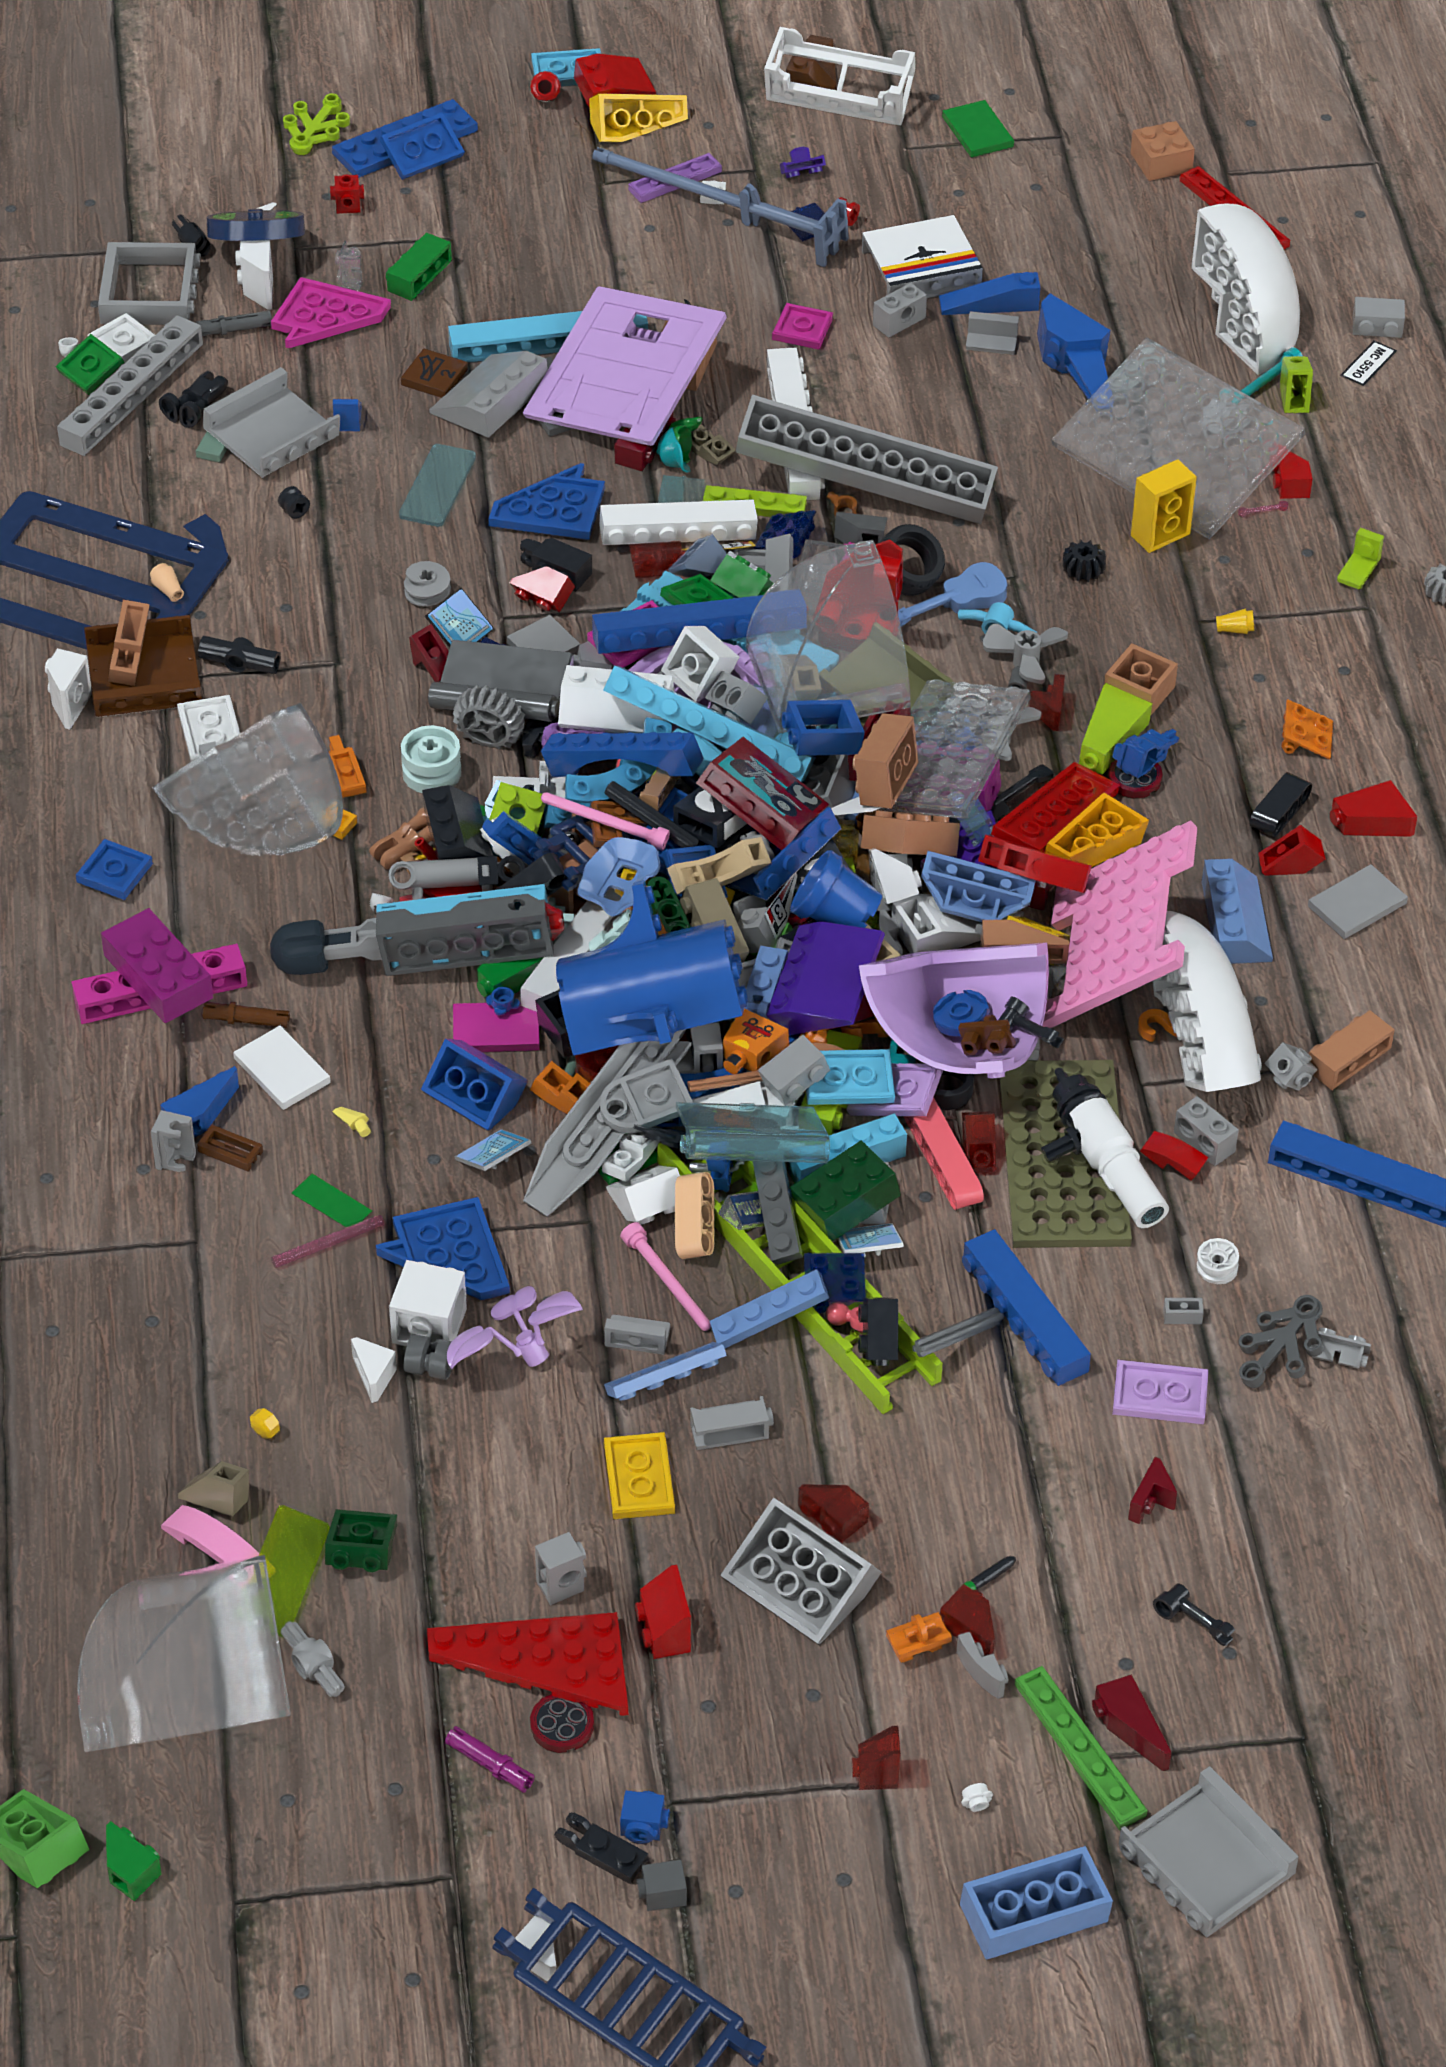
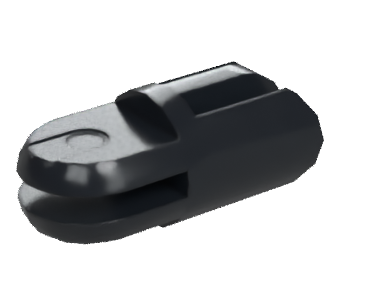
(192, 233)

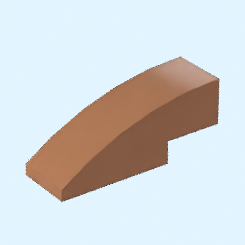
(128, 643)

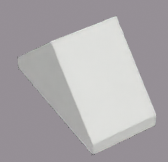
(374, 1365)
(528, 1936)

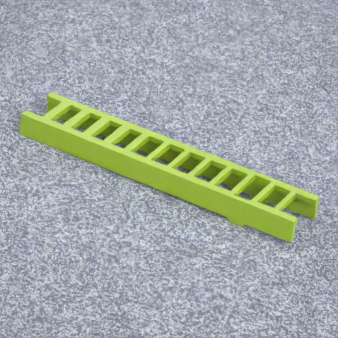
(816, 1241)

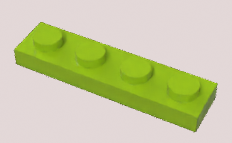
(765, 503)

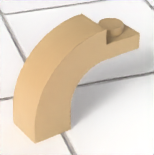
(726, 866)

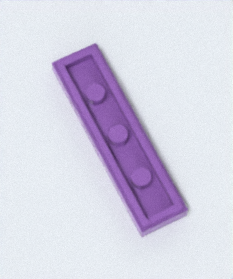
(694, 169)

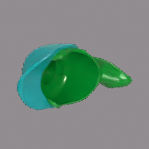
(677, 442)

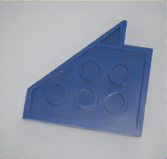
(555, 506)
(454, 1238)

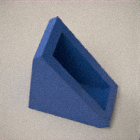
(349, 413)

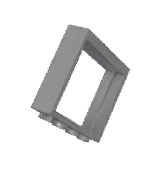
(148, 254)

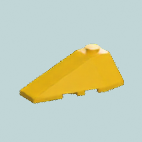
(632, 115)

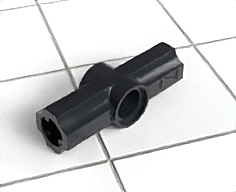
(239, 654)

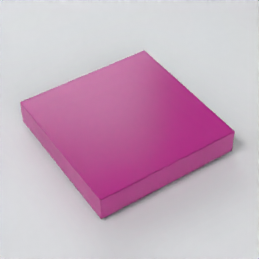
(802, 326)

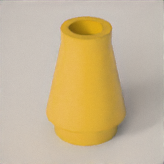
(1236, 622)

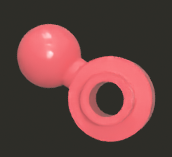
(839, 1314)

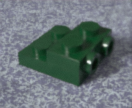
(360, 1540)

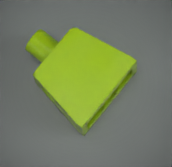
(1296, 375)

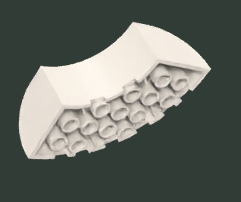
(1207, 1011)

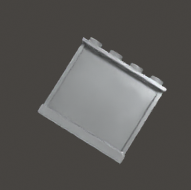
(1209, 1854)

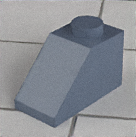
(700, 558)

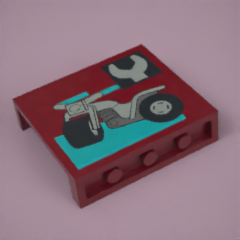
(761, 792)

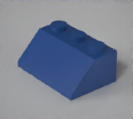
(473, 1083)

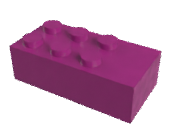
(157, 965)

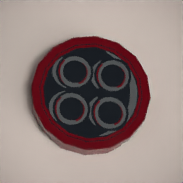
(1136, 787)
(561, 1724)

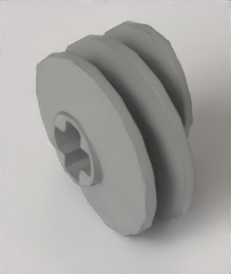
(426, 583)

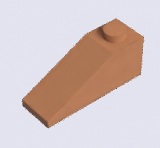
(1013, 933)

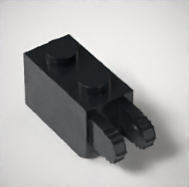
(558, 556)

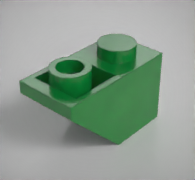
(130, 1863)

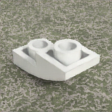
(630, 1157)

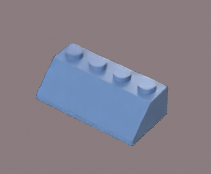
(1236, 911)

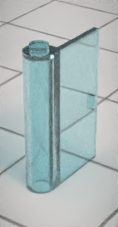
(753, 1133)

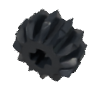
(1084, 560)

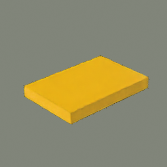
(639, 1475)

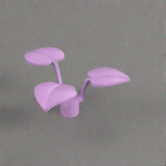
(528, 1344)

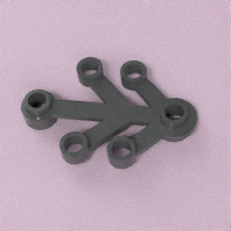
(1282, 1338)

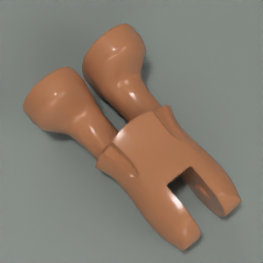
(401, 841)

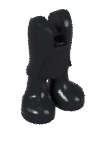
(193, 399)

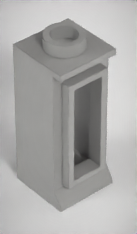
(730, 1424)

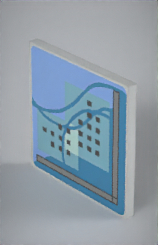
(870, 1239)

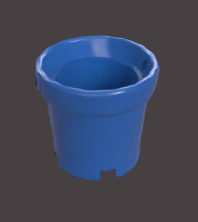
(835, 894)

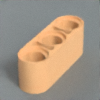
(694, 1215)

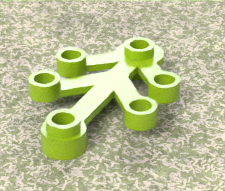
(302, 142)

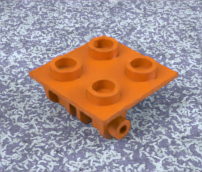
(1306, 730)

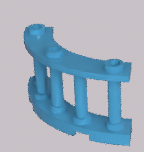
(591, 788)

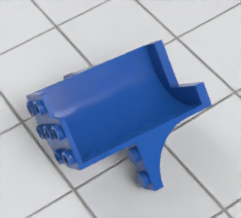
(650, 982)

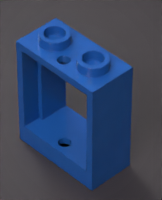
(840, 741)

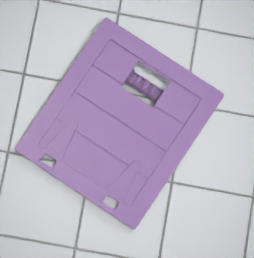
(623, 373)

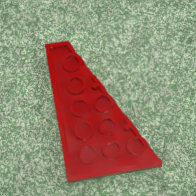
(566, 1655)

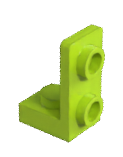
(1363, 560)

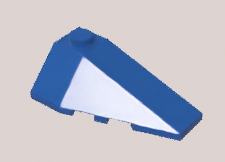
(1004, 294)

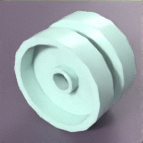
(430, 758)

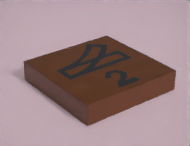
(434, 373)

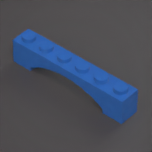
(672, 752)

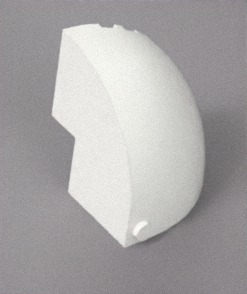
(1249, 282)

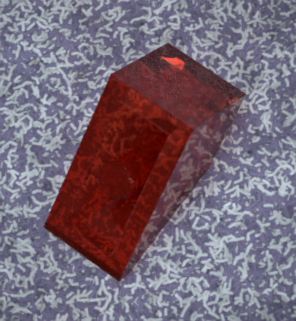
(971, 1613)
(878, 1761)

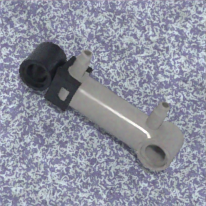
(453, 873)

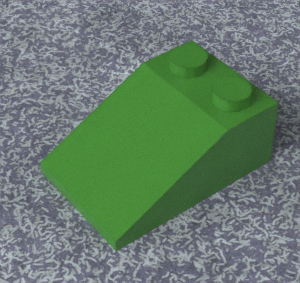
(38, 1838)

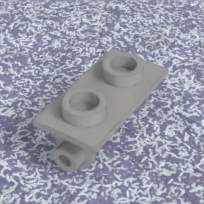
(1350, 1348)

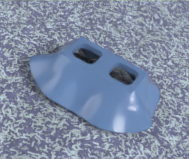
(602, 871)

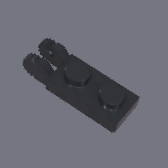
(602, 1848)

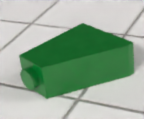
(505, 974)

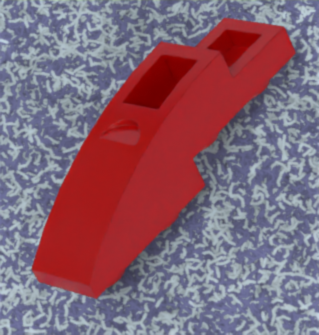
(1034, 863)

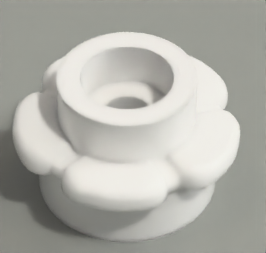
(976, 1797)

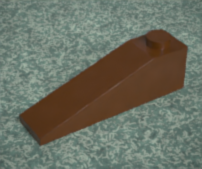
(813, 71)

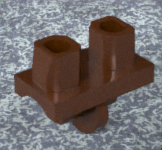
(986, 1034)

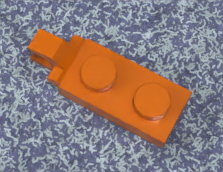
(347, 768)

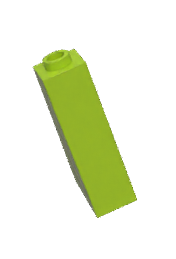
(1113, 721)

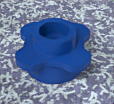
(502, 1000)

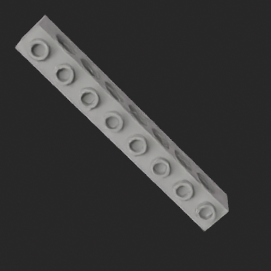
(130, 385)

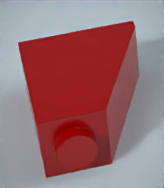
(1374, 812)

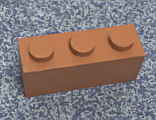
(1351, 1049)

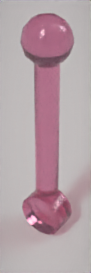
(1282, 505)

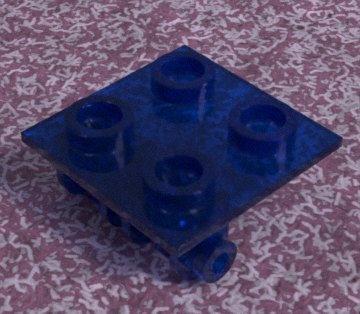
(797, 524)
(841, 1274)

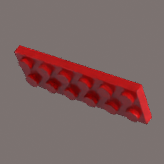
(1053, 807)

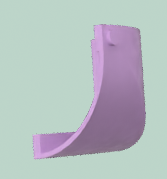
(910, 985)

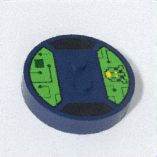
(255, 225)

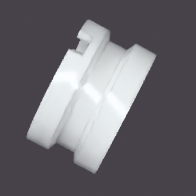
(1221, 1251)

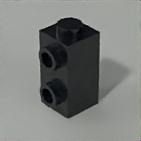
(880, 1329)

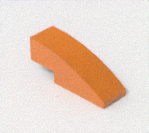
(559, 1087)

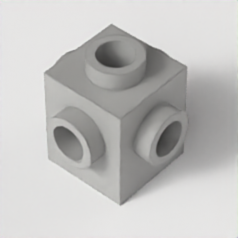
(1291, 1066)

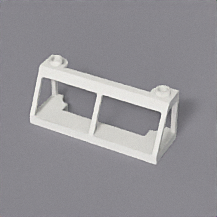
(887, 108)

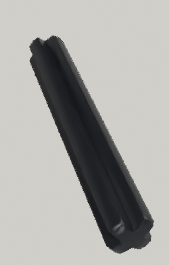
(650, 815)

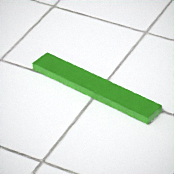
(1081, 1748)

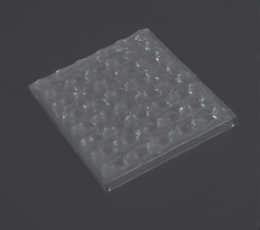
(1172, 410)

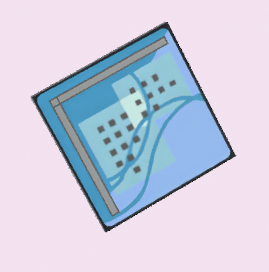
(459, 619)

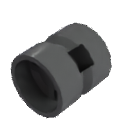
(427, 1356)

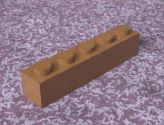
(658, 788)

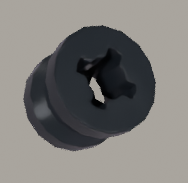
(293, 502)

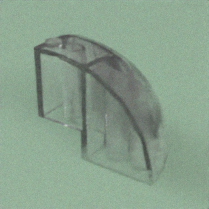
(262, 789)

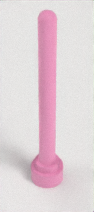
(655, 837)
(635, 1237)

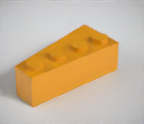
(1099, 832)

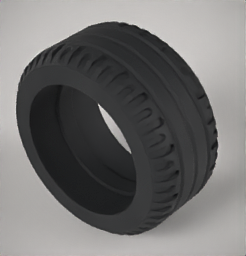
(928, 549)

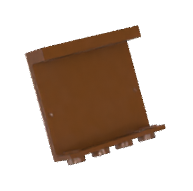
(164, 674)

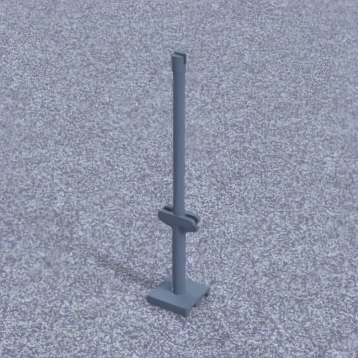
(826, 231)

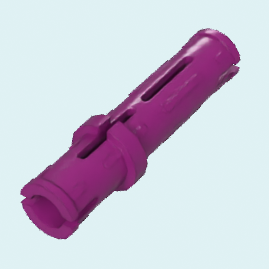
(500, 1765)

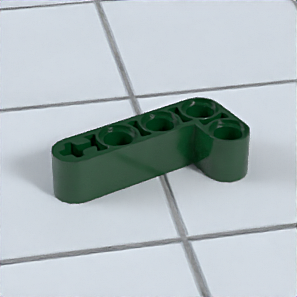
(667, 906)

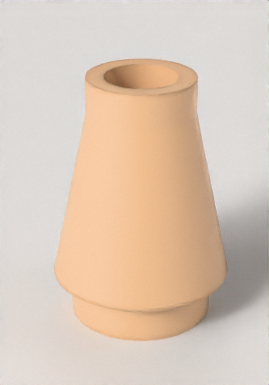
(166, 581)

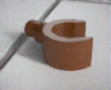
(842, 501)

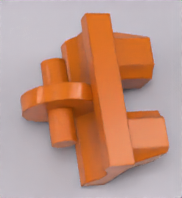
(918, 1636)

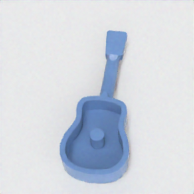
(973, 589)

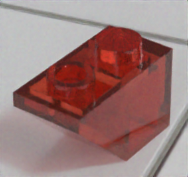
(979, 1140)
(835, 1508)

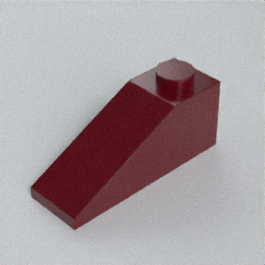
(1130, 1719)

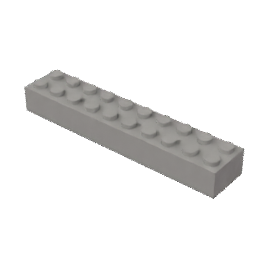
(866, 459)

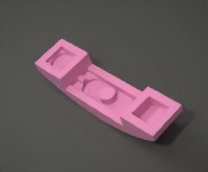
(207, 1535)

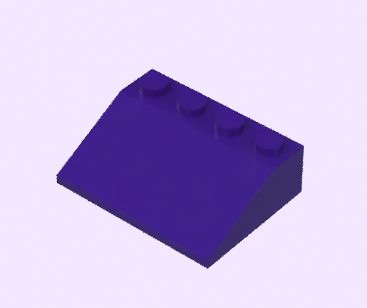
(822, 977)

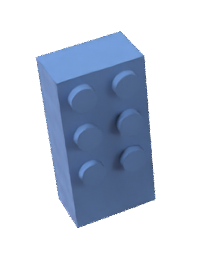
(1035, 1902)

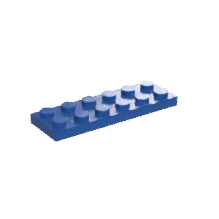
(366, 153)

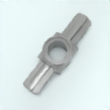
(312, 1659)

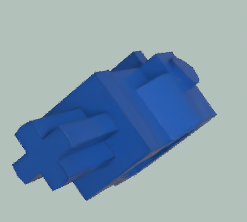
(1141, 753)

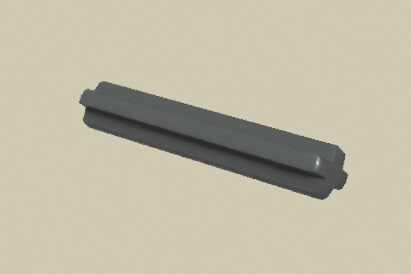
(957, 1332)

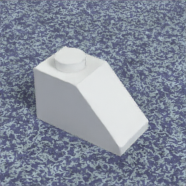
(894, 877)

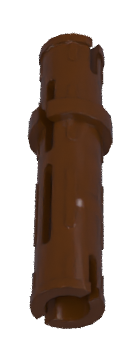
(244, 1014)

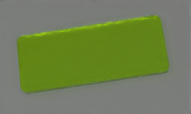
(291, 1557)

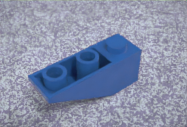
(204, 1100)

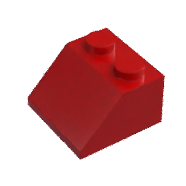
(665, 1615)

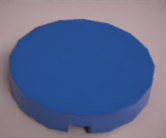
(958, 1009)

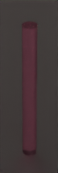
(327, 1241)

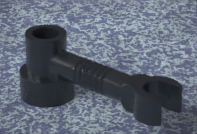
(1015, 1014)
(1175, 1601)

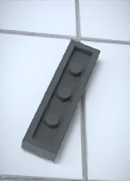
(777, 1211)

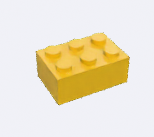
(1163, 505)

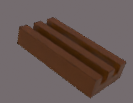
(226, 1151)

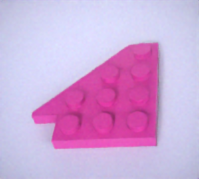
(324, 310)

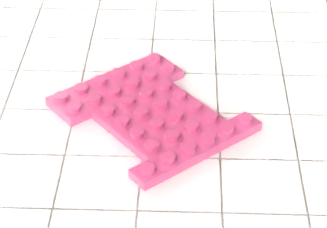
(1120, 924)

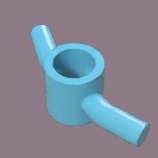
(998, 613)

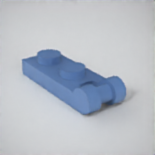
(764, 978)

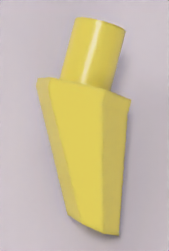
(354, 1120)

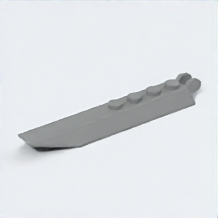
(583, 1137)

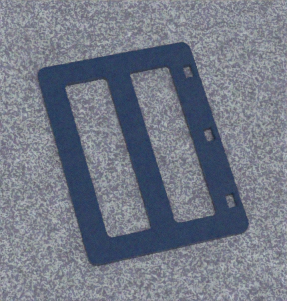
(32, 506)

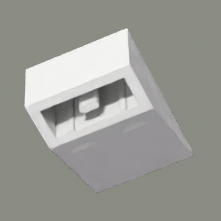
(928, 928)

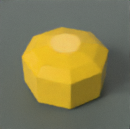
(264, 1423)

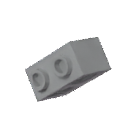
(735, 698)
(1206, 1130)

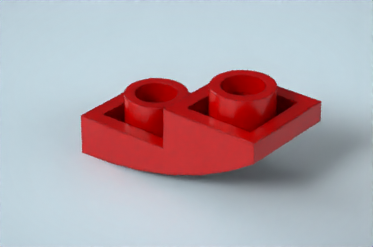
(1169, 1150)

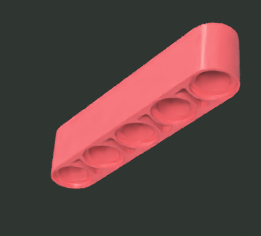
(946, 1158)

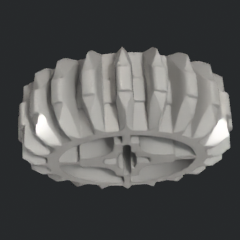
(488, 717)

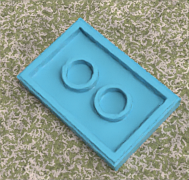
(560, 63)
(854, 1078)

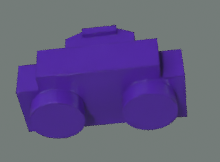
(802, 161)

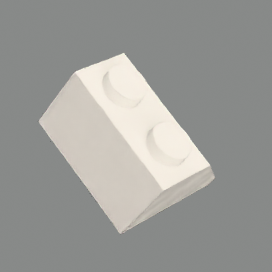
(256, 271)
(698, 661)
(68, 684)
(646, 1194)

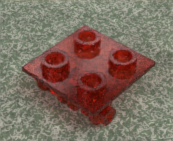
(654, 558)

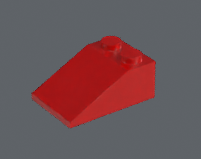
(611, 75)

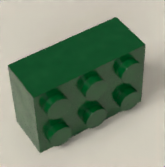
(846, 1190)

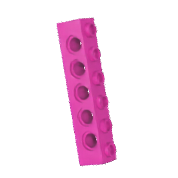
(113, 996)

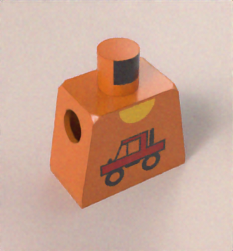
(752, 1042)

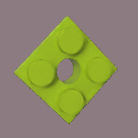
(514, 796)

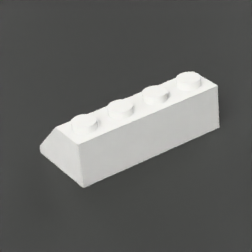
(590, 708)

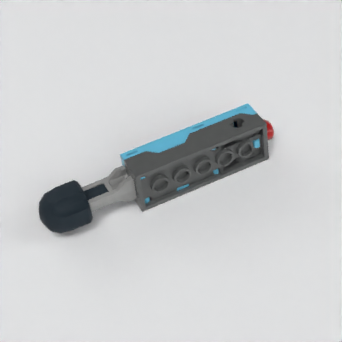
(429, 933)

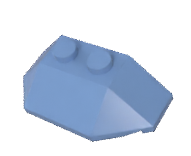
(975, 889)

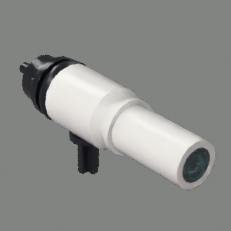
(1107, 1146)

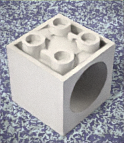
(427, 1303)

